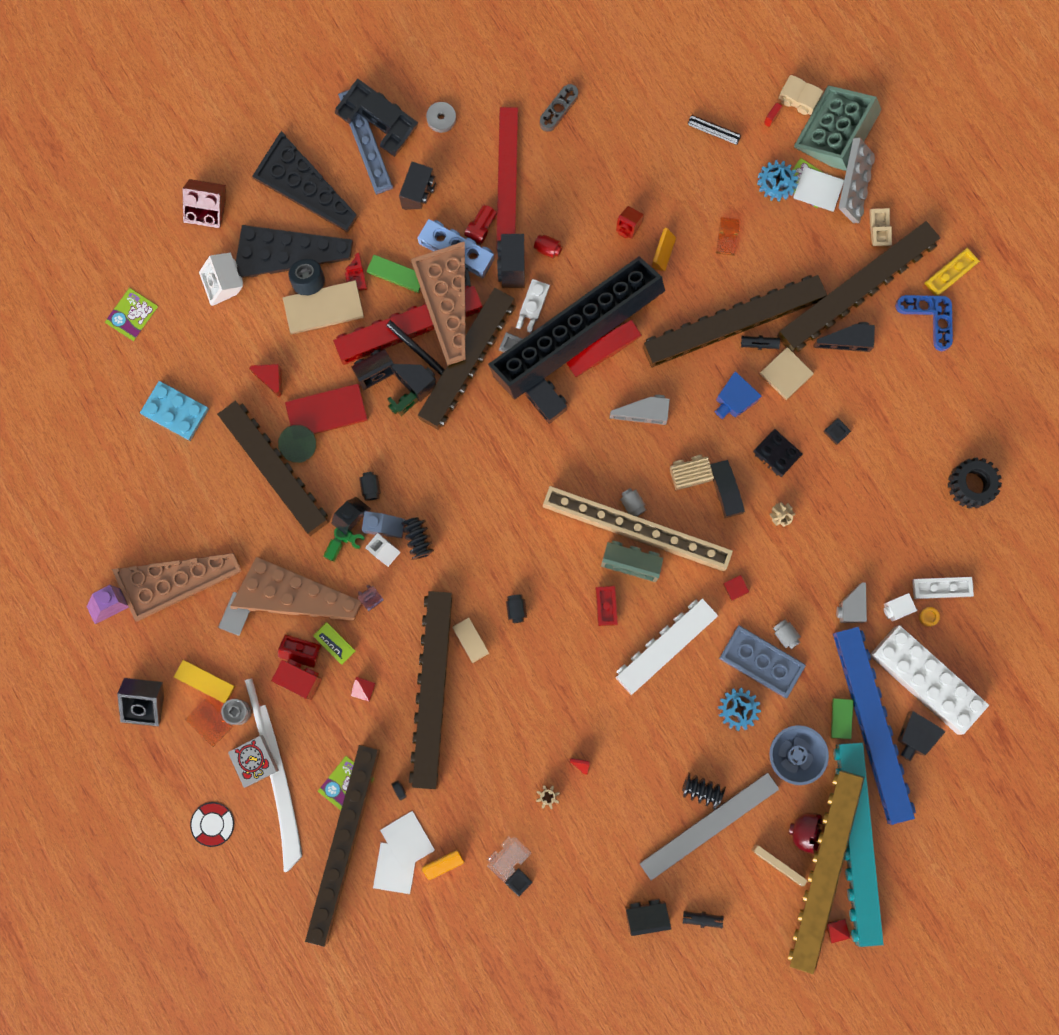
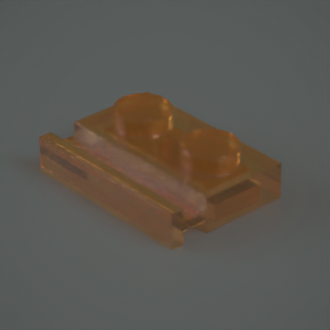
(208, 722)

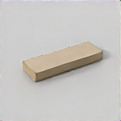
(779, 865)

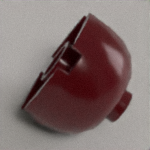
(806, 832)

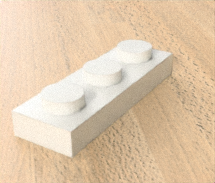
(943, 588)

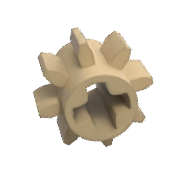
(782, 514)
(542, 794)

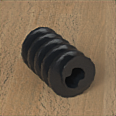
(417, 538)
(703, 791)

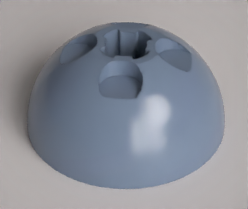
(809, 752)

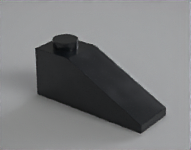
(853, 338)

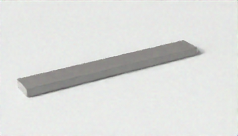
(709, 826)

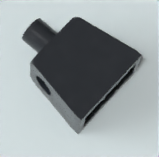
(918, 735)

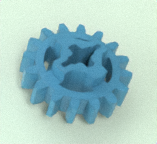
(769, 178)
(731, 712)

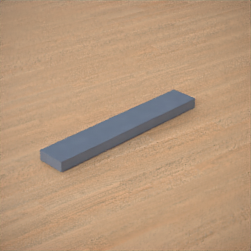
(369, 153)

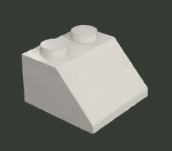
(220, 278)

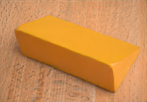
(664, 250)
(442, 864)

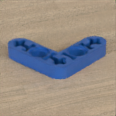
(933, 309)

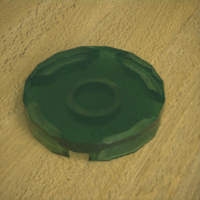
(297, 443)

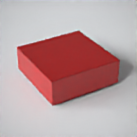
(772, 115)
(736, 587)

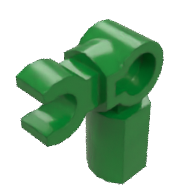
(335, 545)

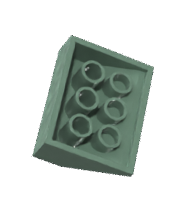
(835, 123)

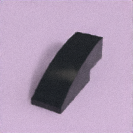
(727, 489)

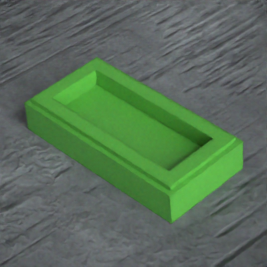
(841, 718)

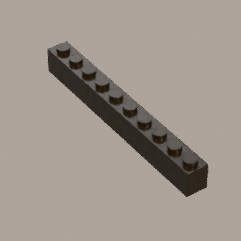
(859, 286)
(734, 321)
(432, 690)
(342, 846)

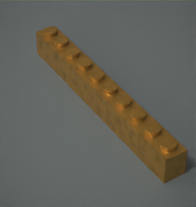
(826, 872)

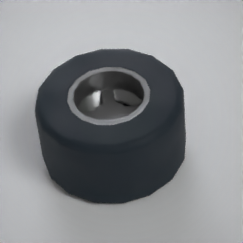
(306, 277)

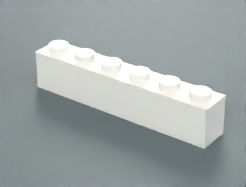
(666, 647)

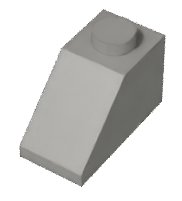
(853, 606)

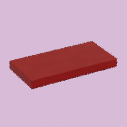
(328, 409)

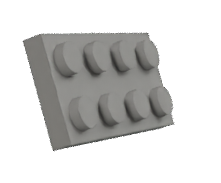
(856, 180)

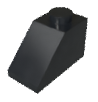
(349, 514)

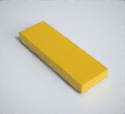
(952, 272)
(204, 681)

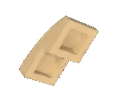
(880, 227)
(470, 640)

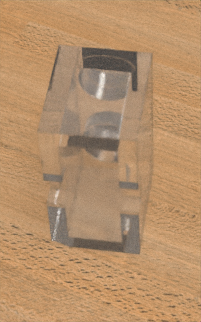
(512, 853)

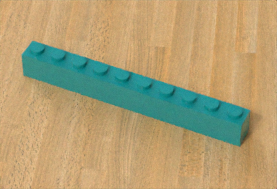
(860, 856)

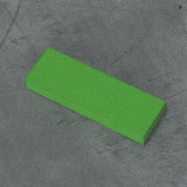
(393, 273)

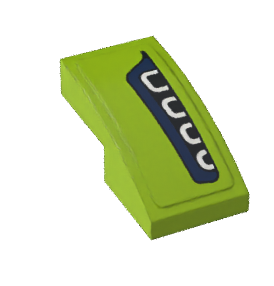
(334, 643)

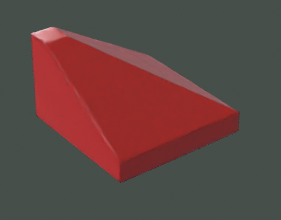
(362, 689)
(582, 765)
(838, 930)

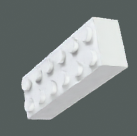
(929, 680)

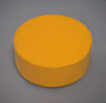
(929, 616)

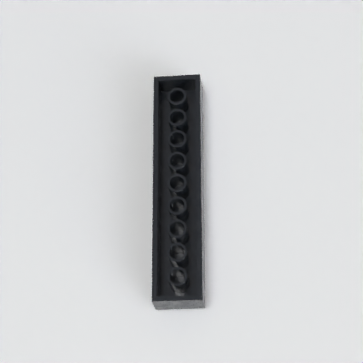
(577, 327)

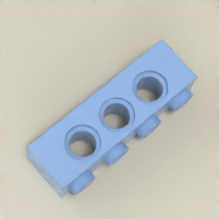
(435, 228)

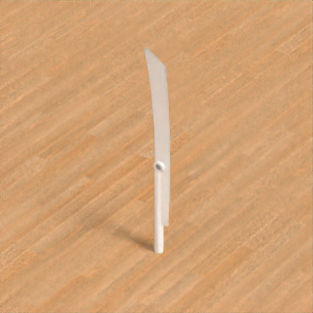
(288, 827)

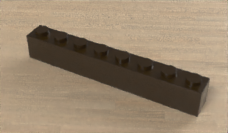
(477, 340)
(273, 468)

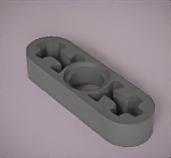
(570, 100)

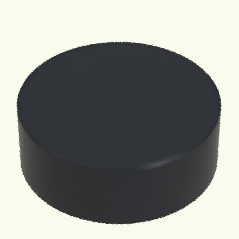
(399, 790)

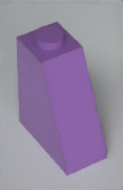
(106, 603)

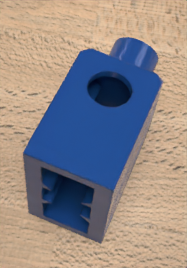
(736, 397)

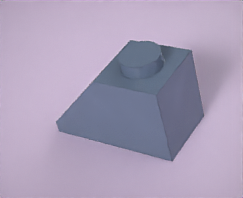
(383, 524)

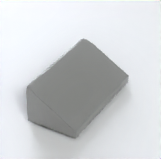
(233, 619)

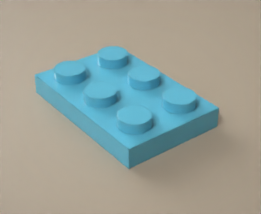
(174, 410)

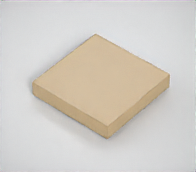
(786, 373)

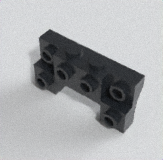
(380, 112)

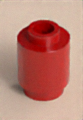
(548, 246)

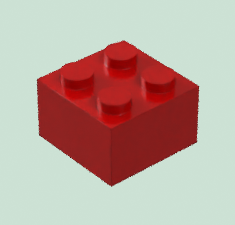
(296, 679)

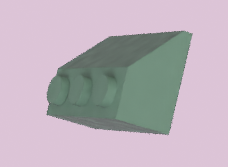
(632, 561)

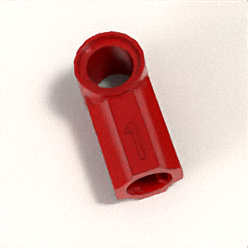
(478, 229)

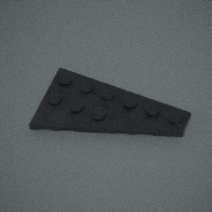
(296, 178)
(277, 250)

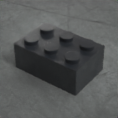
(511, 261)

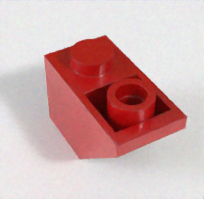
(629, 222)

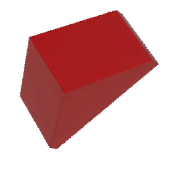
(270, 376)

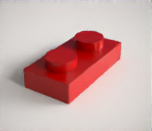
(606, 606)

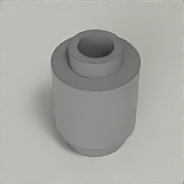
(633, 502)
(787, 634)

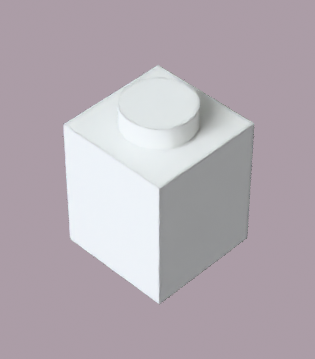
(382, 549)
(899, 607)

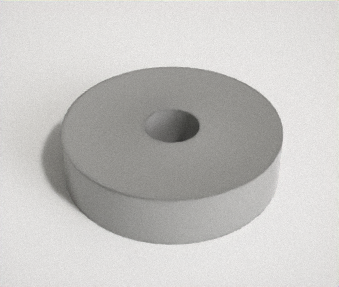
(441, 125)

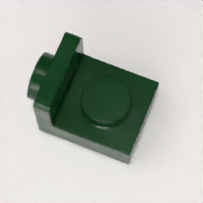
(405, 403)

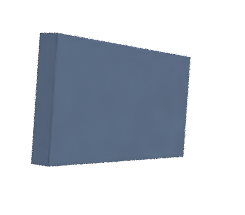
(762, 661)

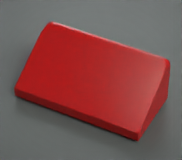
(299, 650)

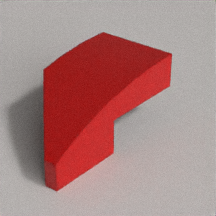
(355, 272)

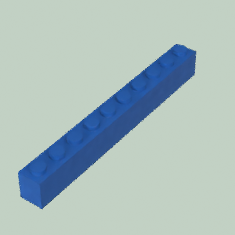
(873, 726)

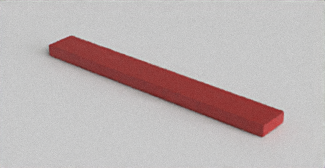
(507, 171)

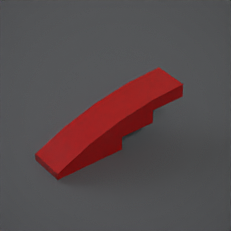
(604, 347)

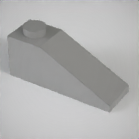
(648, 410)

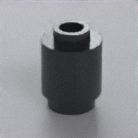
(370, 486)
(516, 608)

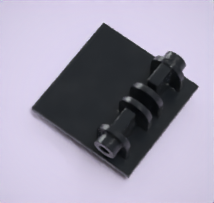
(777, 453)

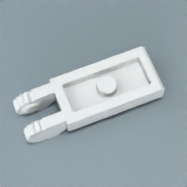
(533, 304)

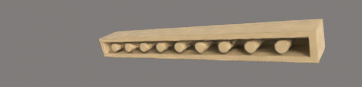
(637, 529)

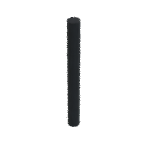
(415, 347)

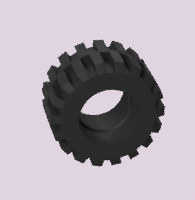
(985, 472)

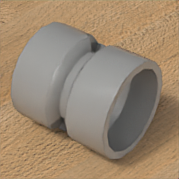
(236, 712)

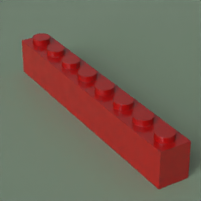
(378, 336)

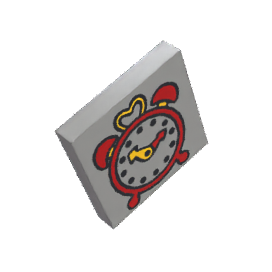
(253, 761)

